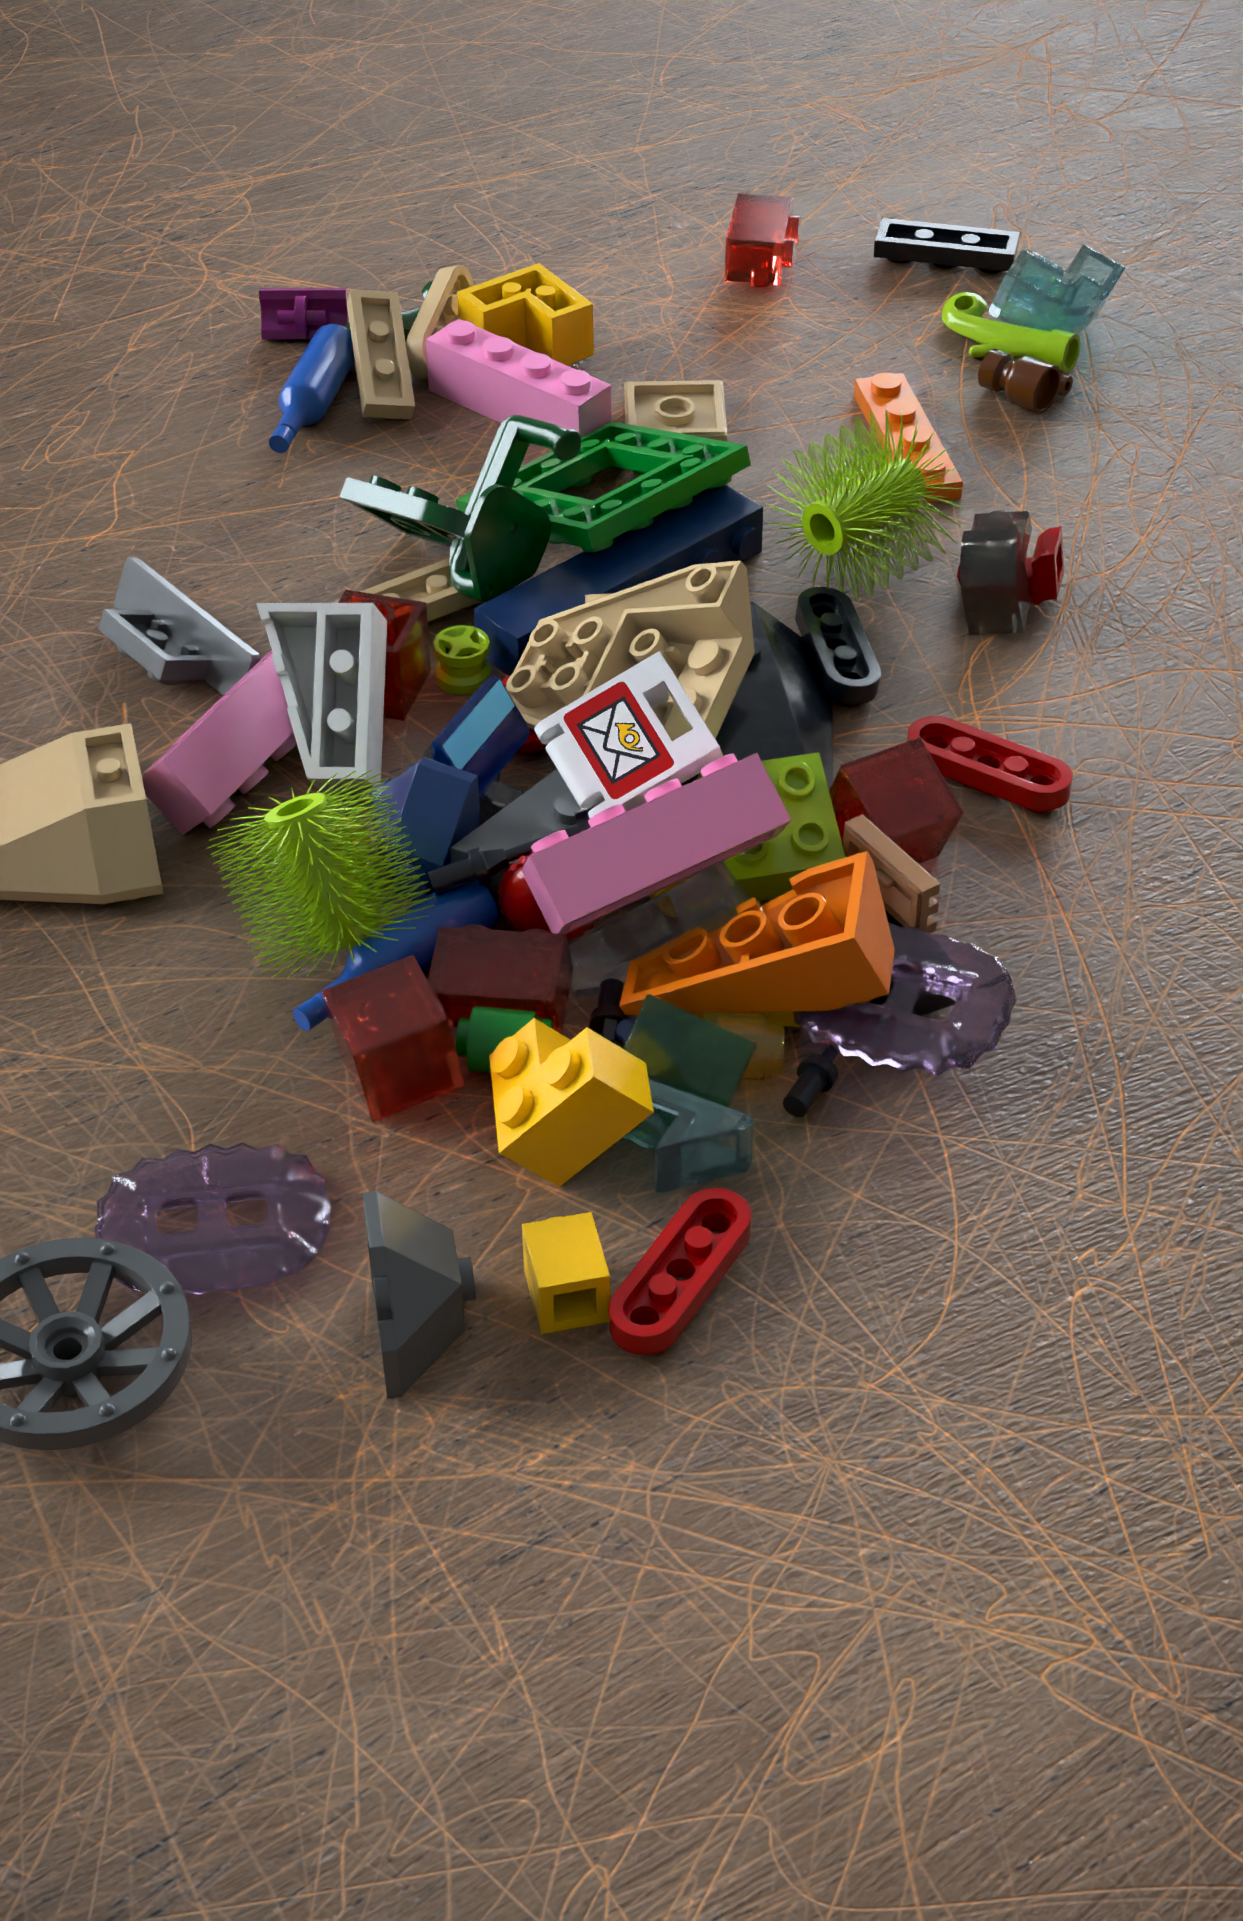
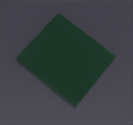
(689, 1051)

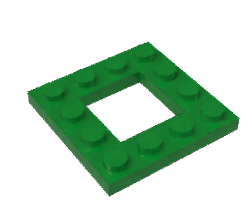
(670, 469)

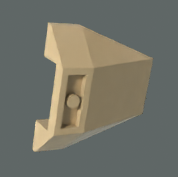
(690, 616)
(77, 822)

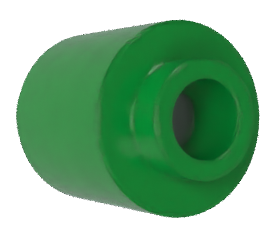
(486, 1029)

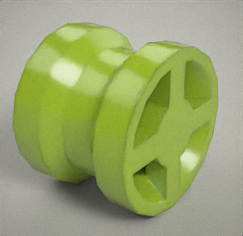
(461, 659)

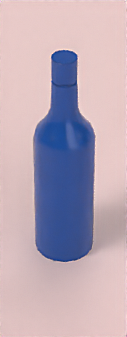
(313, 383)
(455, 908)

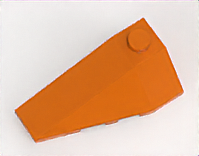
(799, 952)

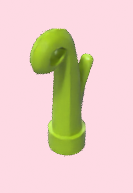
(963, 315)

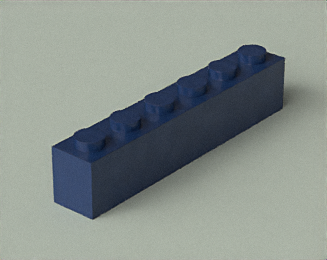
(711, 529)

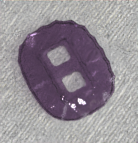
(909, 1041)
(215, 1252)

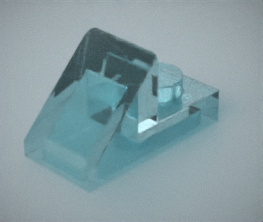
(693, 1139)

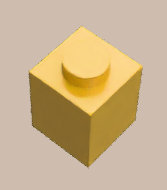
(566, 1272)

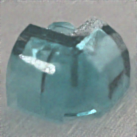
(1050, 297)

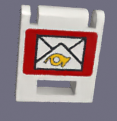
(616, 746)

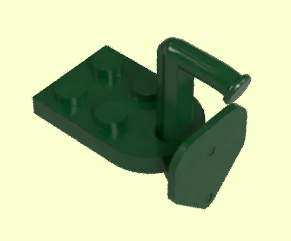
(500, 532)

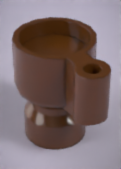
(1026, 382)

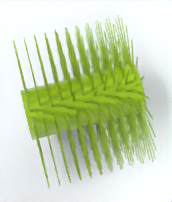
(864, 505)
(321, 872)

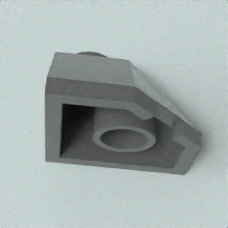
(415, 1288)

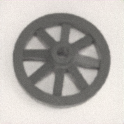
(72, 1352)

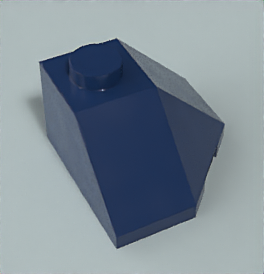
(438, 809)

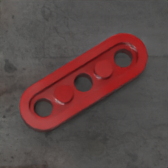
(994, 764)
(681, 1250)

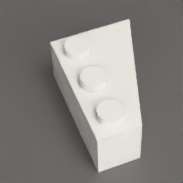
(333, 685)

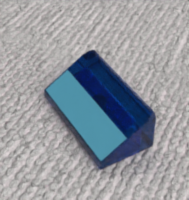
(483, 734)

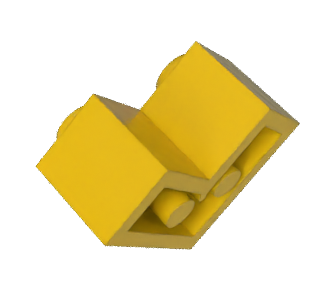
(534, 312)
(564, 1098)

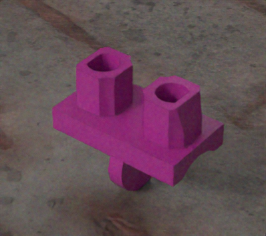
(301, 311)

